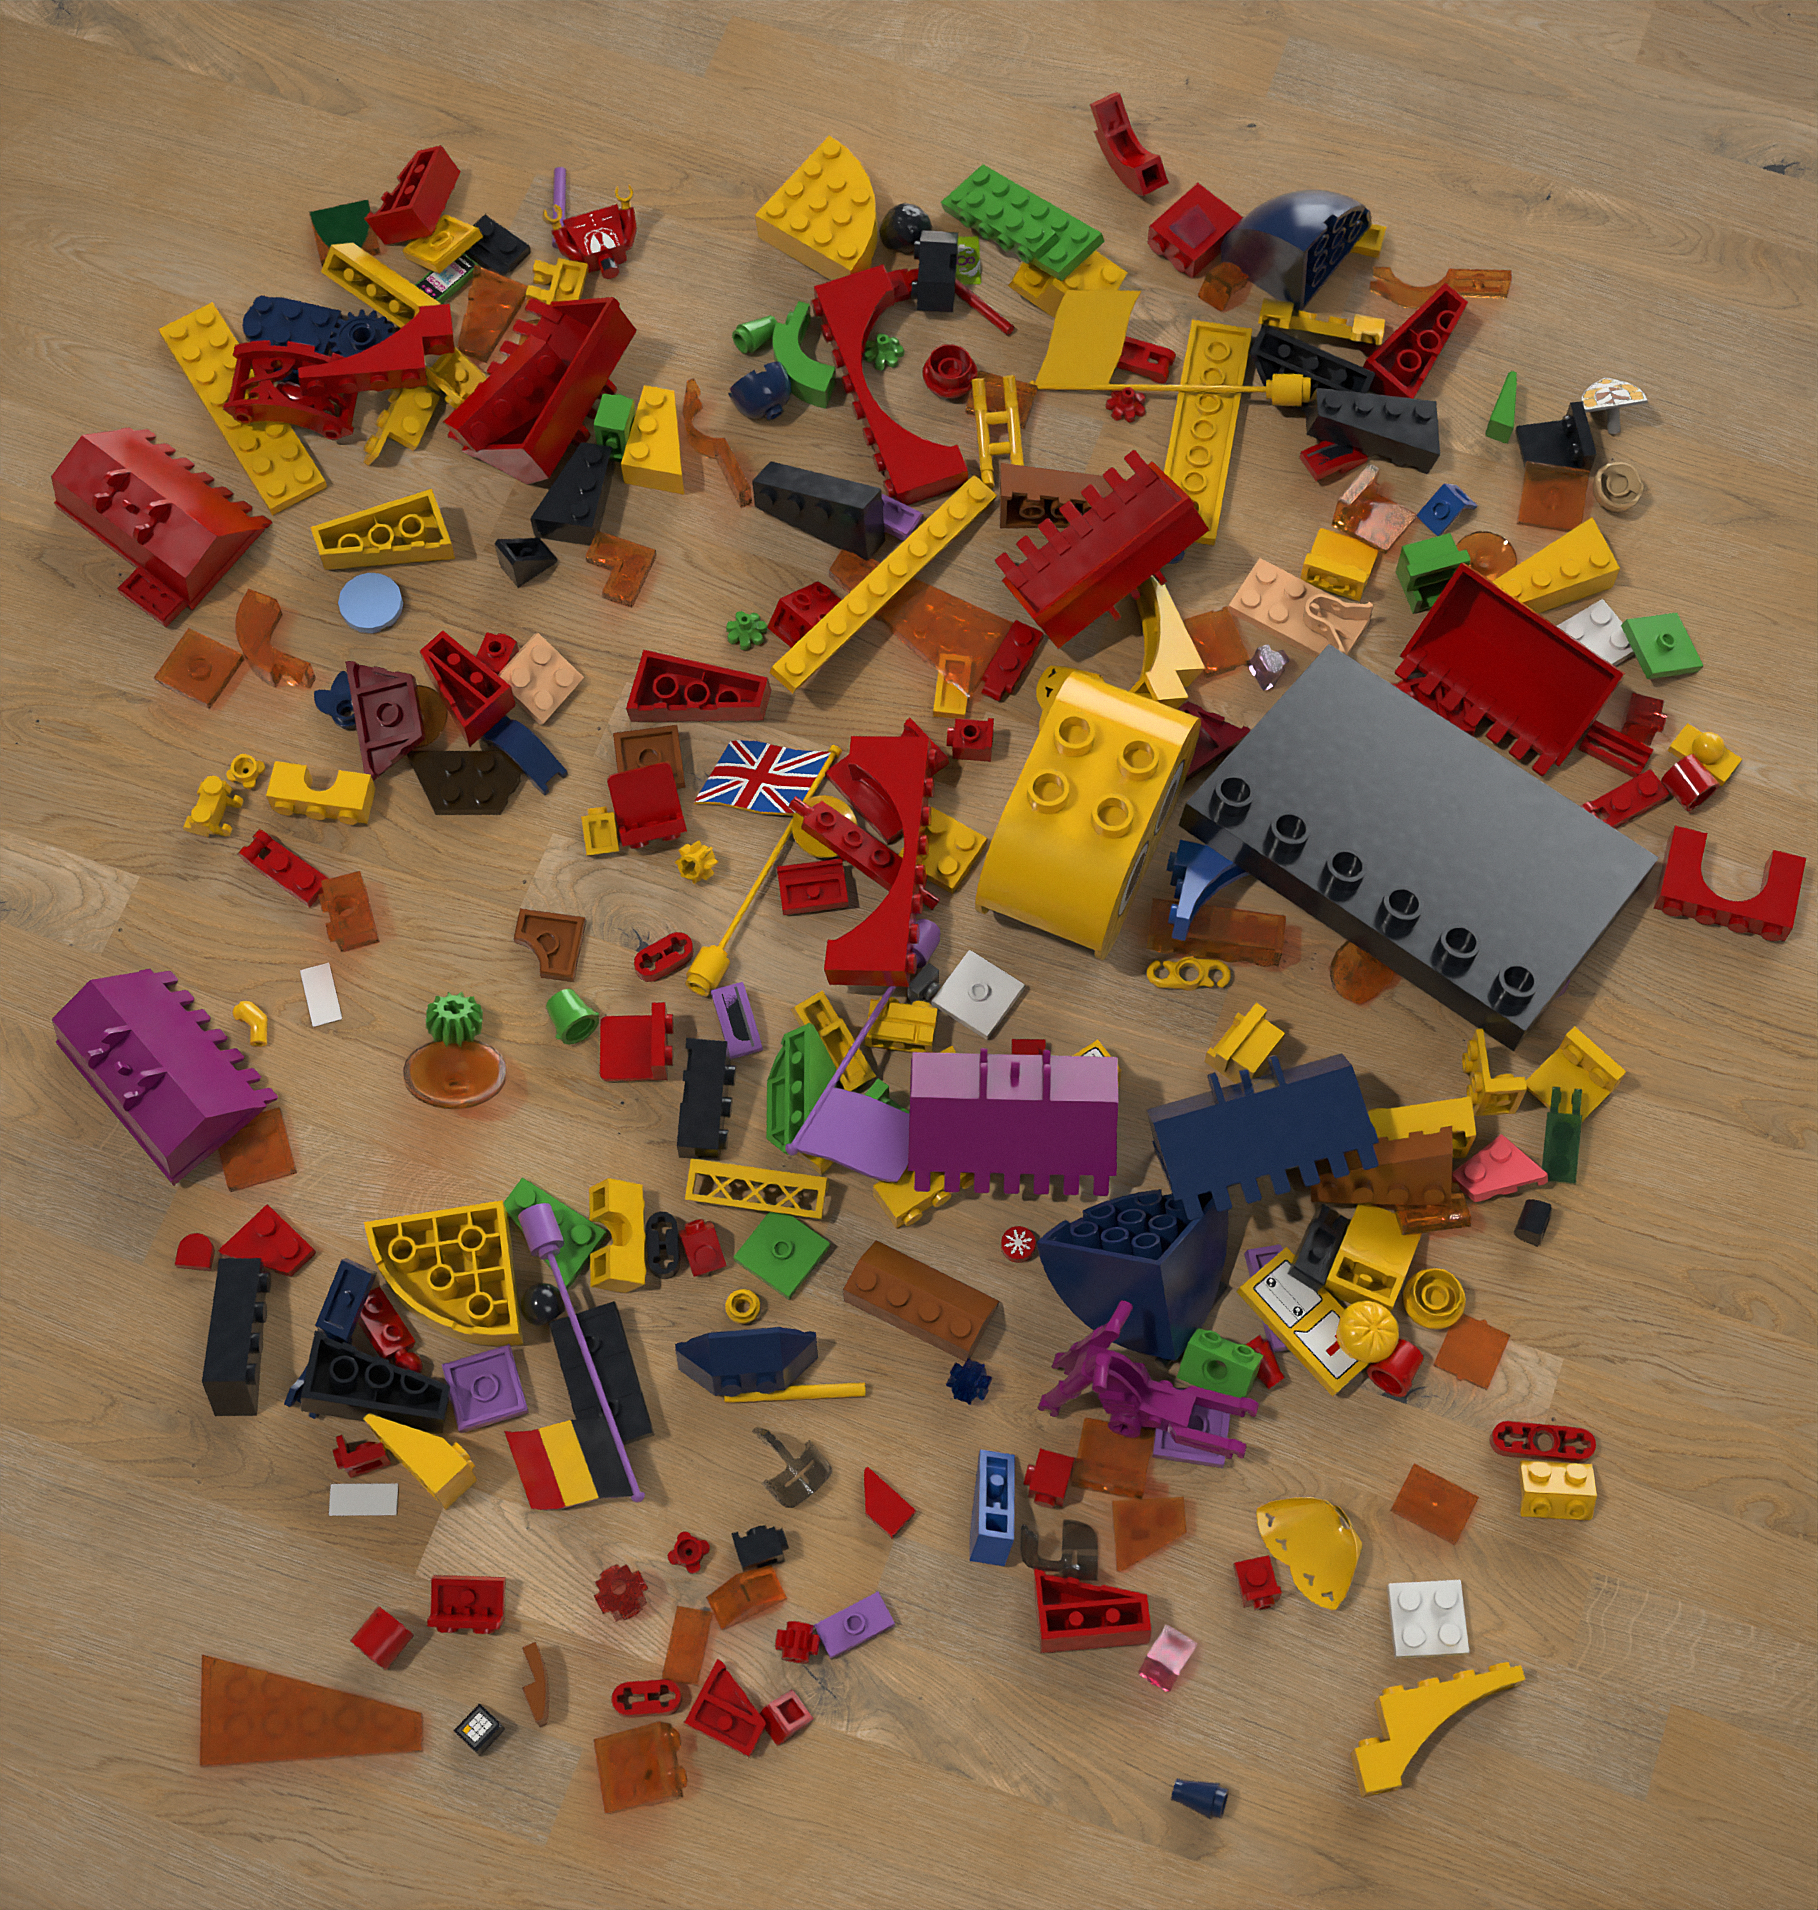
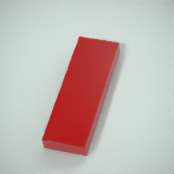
(865, 801)

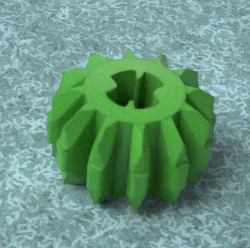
(454, 1019)

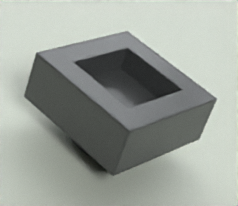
(924, 984)

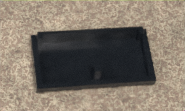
(614, 1366)

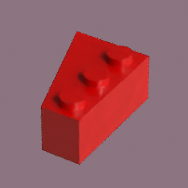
(418, 198)
(469, 688)
(1088, 1615)

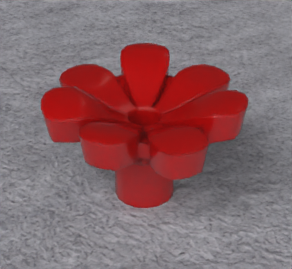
(1126, 404)

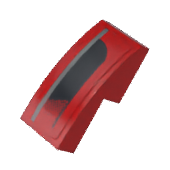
(1329, 457)

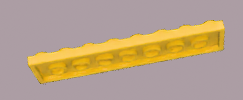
(1207, 420)
(265, 449)

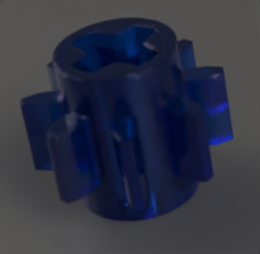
(969, 1381)

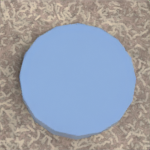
(370, 602)

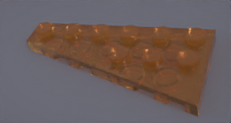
(933, 624)
(276, 1719)

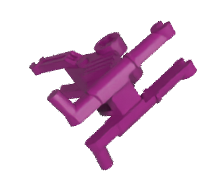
(1135, 1398)

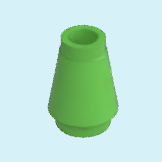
(753, 334)

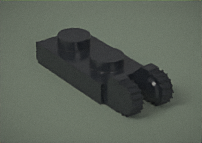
(1317, 1249)

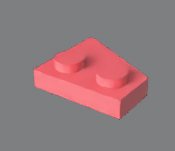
(1497, 1170)

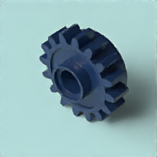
(359, 333)

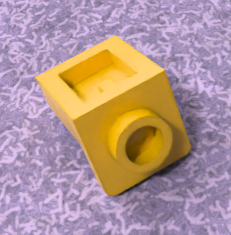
(600, 831)

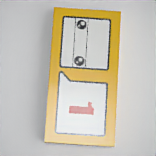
(1302, 1321)

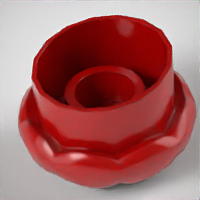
(949, 371)

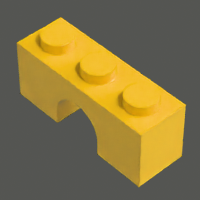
(346, 800)
(621, 1210)

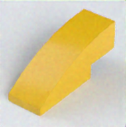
(835, 1037)

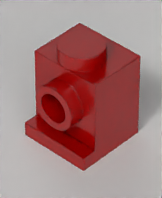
(971, 739)

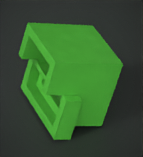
(1427, 568)

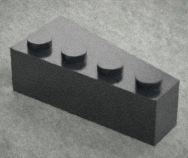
(1377, 424)
(824, 506)

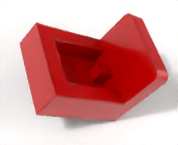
(702, 1247)

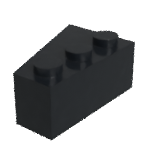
(705, 1100)

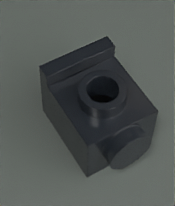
(760, 1547)

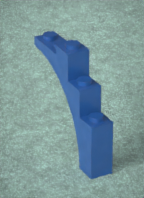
(1197, 875)

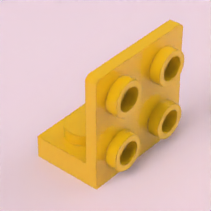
(1339, 564)
(1576, 1066)
(1490, 1095)

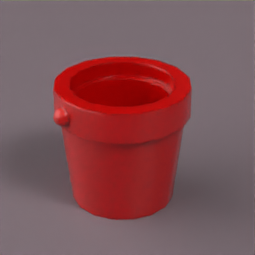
(1398, 1370)

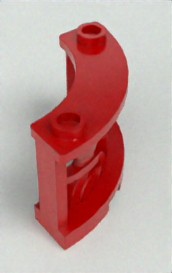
(271, 403)

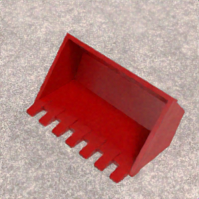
(590, 342)
(155, 510)
(1103, 550)
(1509, 668)

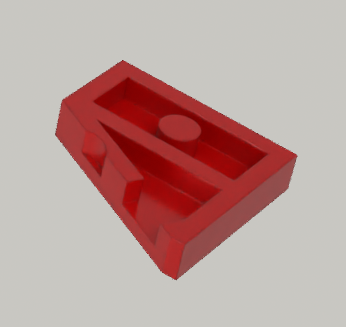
(271, 1240)
(726, 1713)

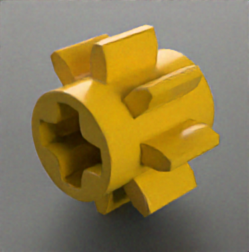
(696, 862)

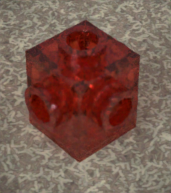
(625, 1604)

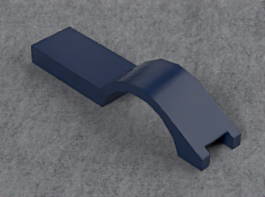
(526, 751)
(339, 1312)

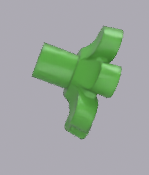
(883, 351)
(746, 629)

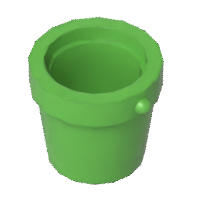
(571, 1017)

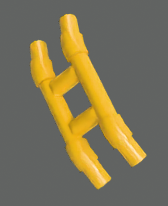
(984, 419)

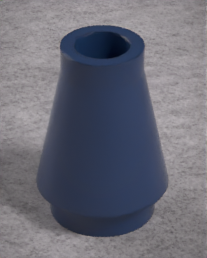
(1203, 1797)

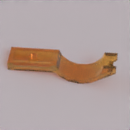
(1466, 282)
(714, 447)

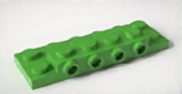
(1022, 222)

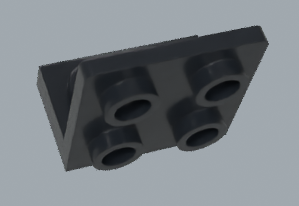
(1559, 442)

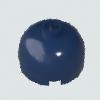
(762, 393)

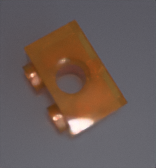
(348, 893)

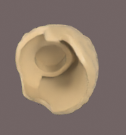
(1617, 486)

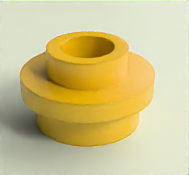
(742, 1296)

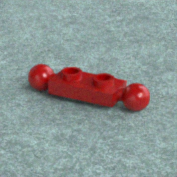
(388, 1332)

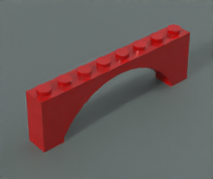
(911, 464)
(882, 945)

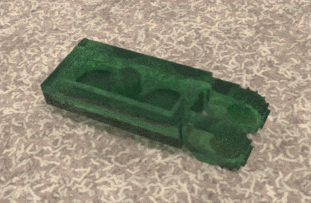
(1562, 1139)

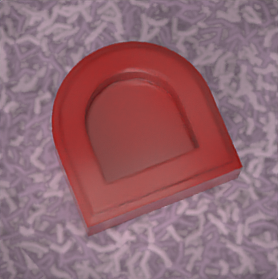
(195, 1253)

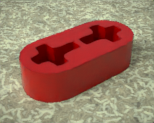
(663, 956)
(645, 1689)

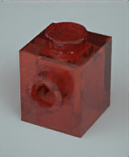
(1643, 718)

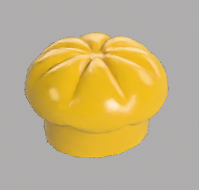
(1434, 1298)
(1367, 1332)

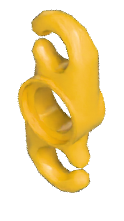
(1202, 966)

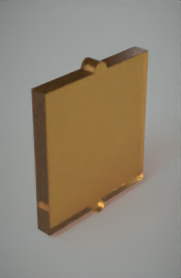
(1472, 1351)

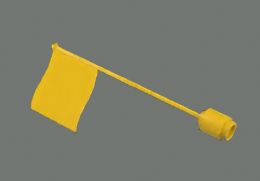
(1091, 338)

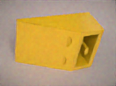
(1372, 1258)

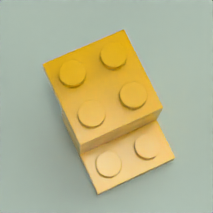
(1047, 291)

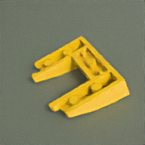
(1279, 314)

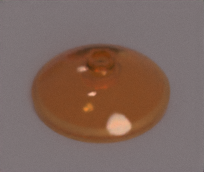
(454, 1074)

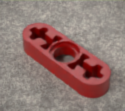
(1517, 1430)

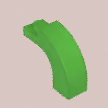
(809, 379)

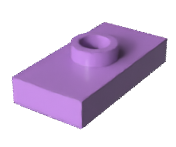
(899, 518)
(854, 1625)

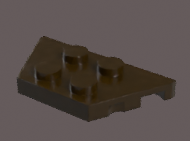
(466, 780)

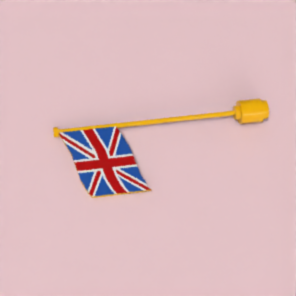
(761, 781)

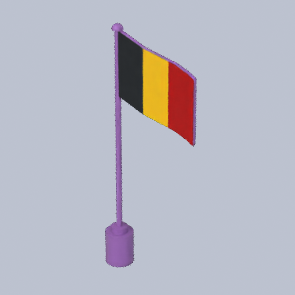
(576, 1457)

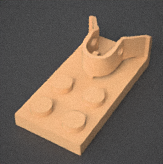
(1298, 611)

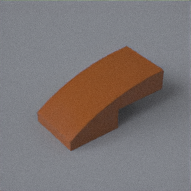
(538, 1691)

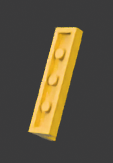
(761, 1175)

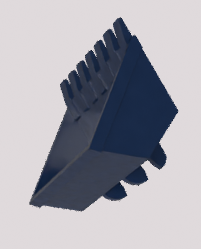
(1262, 1132)

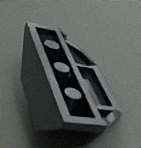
(1283, 354)

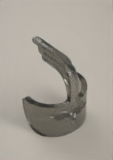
(799, 1489)
(1076, 1537)

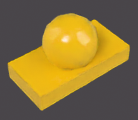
(1708, 749)

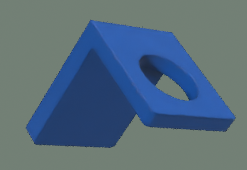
(1444, 508)

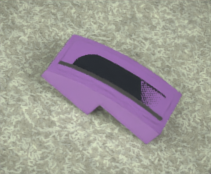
(736, 1020)

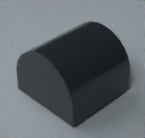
(1533, 1221)

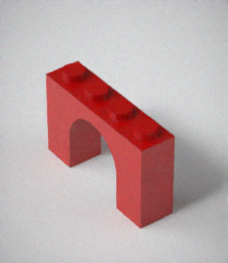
(1686, 894)

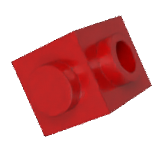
(497, 651)
(1049, 1478)

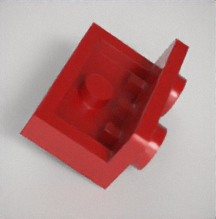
(467, 1603)

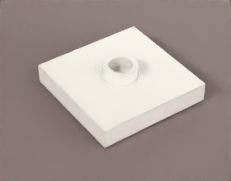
(978, 994)

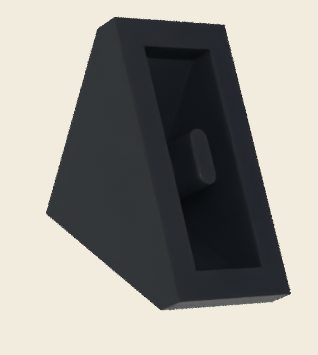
(523, 558)

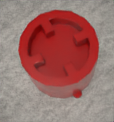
(1690, 782)
(382, 1638)

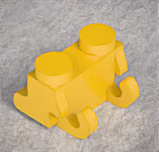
(210, 808)

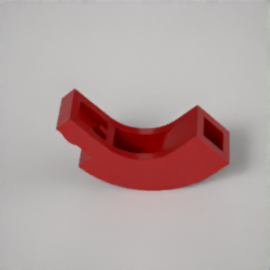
(1130, 161)

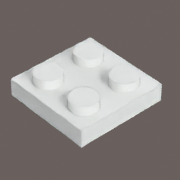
(1600, 631)
(1427, 1619)

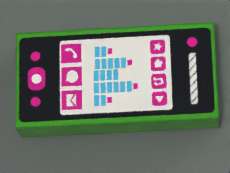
(449, 281)

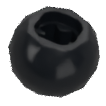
(542, 1304)

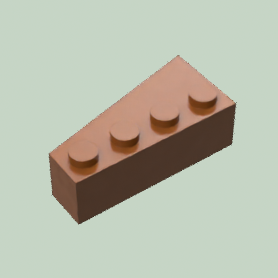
(1036, 493)
(1408, 1173)

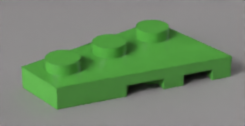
(578, 1233)

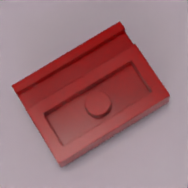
(812, 886)

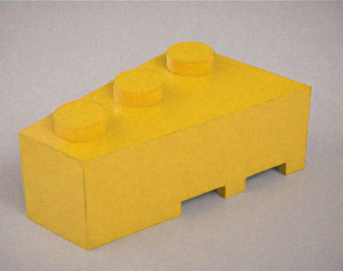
(1429, 1118)

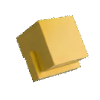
(1246, 1045)

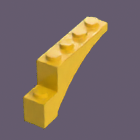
(1169, 653)
(1413, 1714)

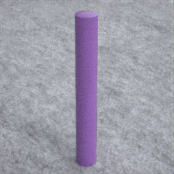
(559, 195)

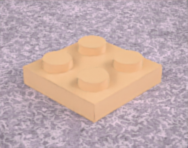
(540, 678)

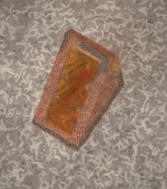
(745, 1596)

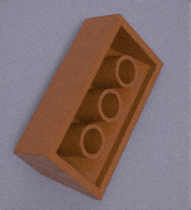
(919, 1300)

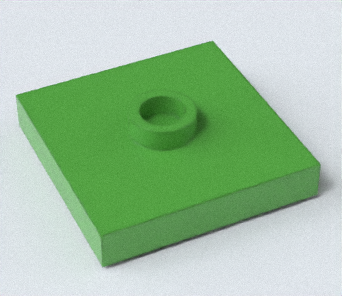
(1662, 645)
(782, 1252)

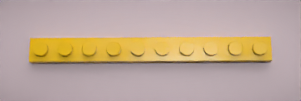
(882, 584)

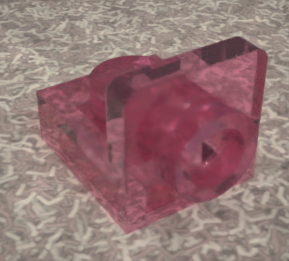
(1167, 1658)

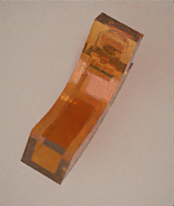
(254, 628)

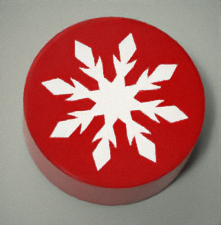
(1018, 1244)

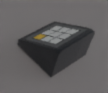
(479, 1729)

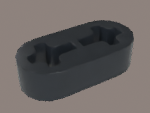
(655, 1246)

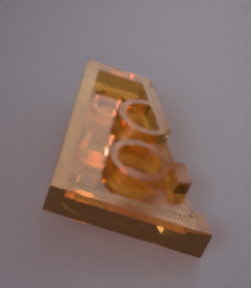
(489, 312)

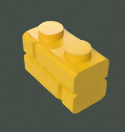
(903, 1026)

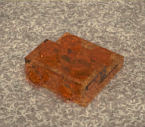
(640, 1767)

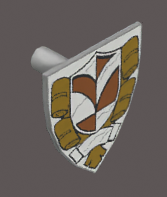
(1609, 396)

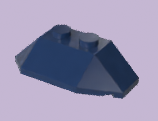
(747, 1359)

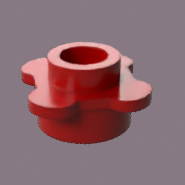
(683, 1543)

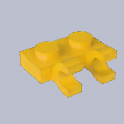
(566, 281)

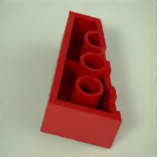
(1414, 347)
(508, 396)
(690, 690)

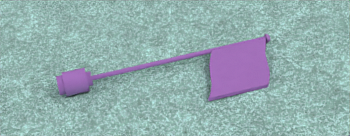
(857, 1127)

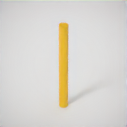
(804, 1392)

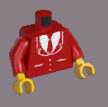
(597, 236)

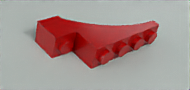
(389, 364)

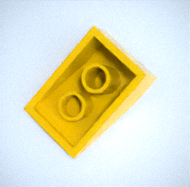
(430, 1459)

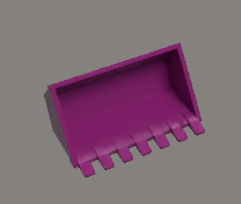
(159, 1067)
(1013, 1119)

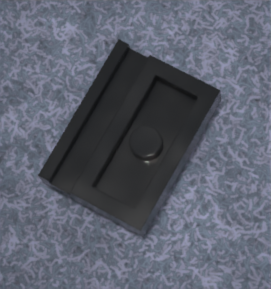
(498, 248)

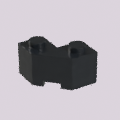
(936, 271)

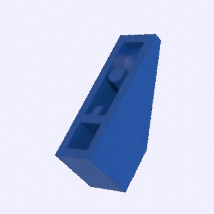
(993, 1509)

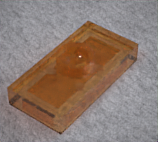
(687, 1645)

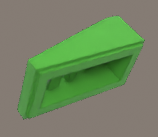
(1503, 416)

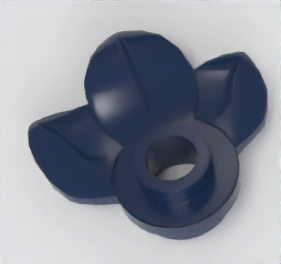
(337, 701)

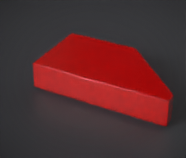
(884, 1505)

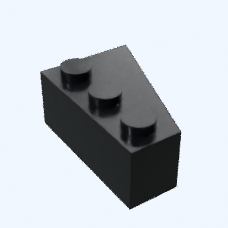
(577, 498)

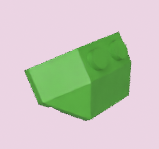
(796, 1083)

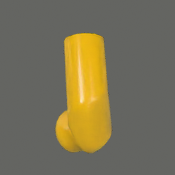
(256, 1019)

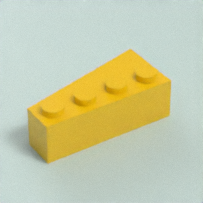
(385, 534)
(1563, 570)

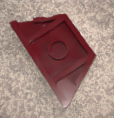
(385, 715)
(1214, 738)

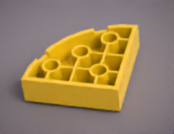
(824, 213)
(453, 1270)

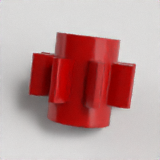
(797, 1642)

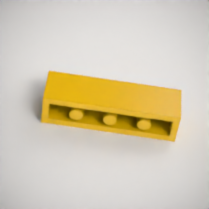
(375, 283)

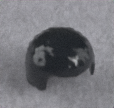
(903, 227)

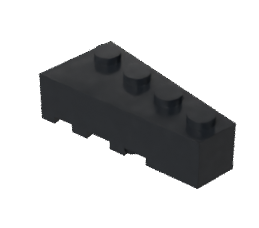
(236, 1337)
(355, 1384)

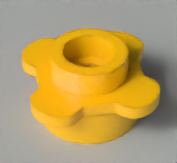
(241, 763)

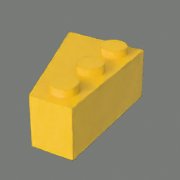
(653, 444)

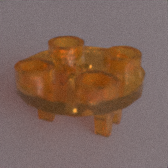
(1348, 978)

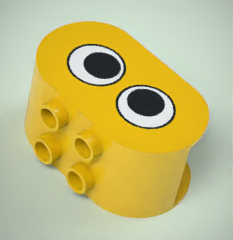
(1088, 812)

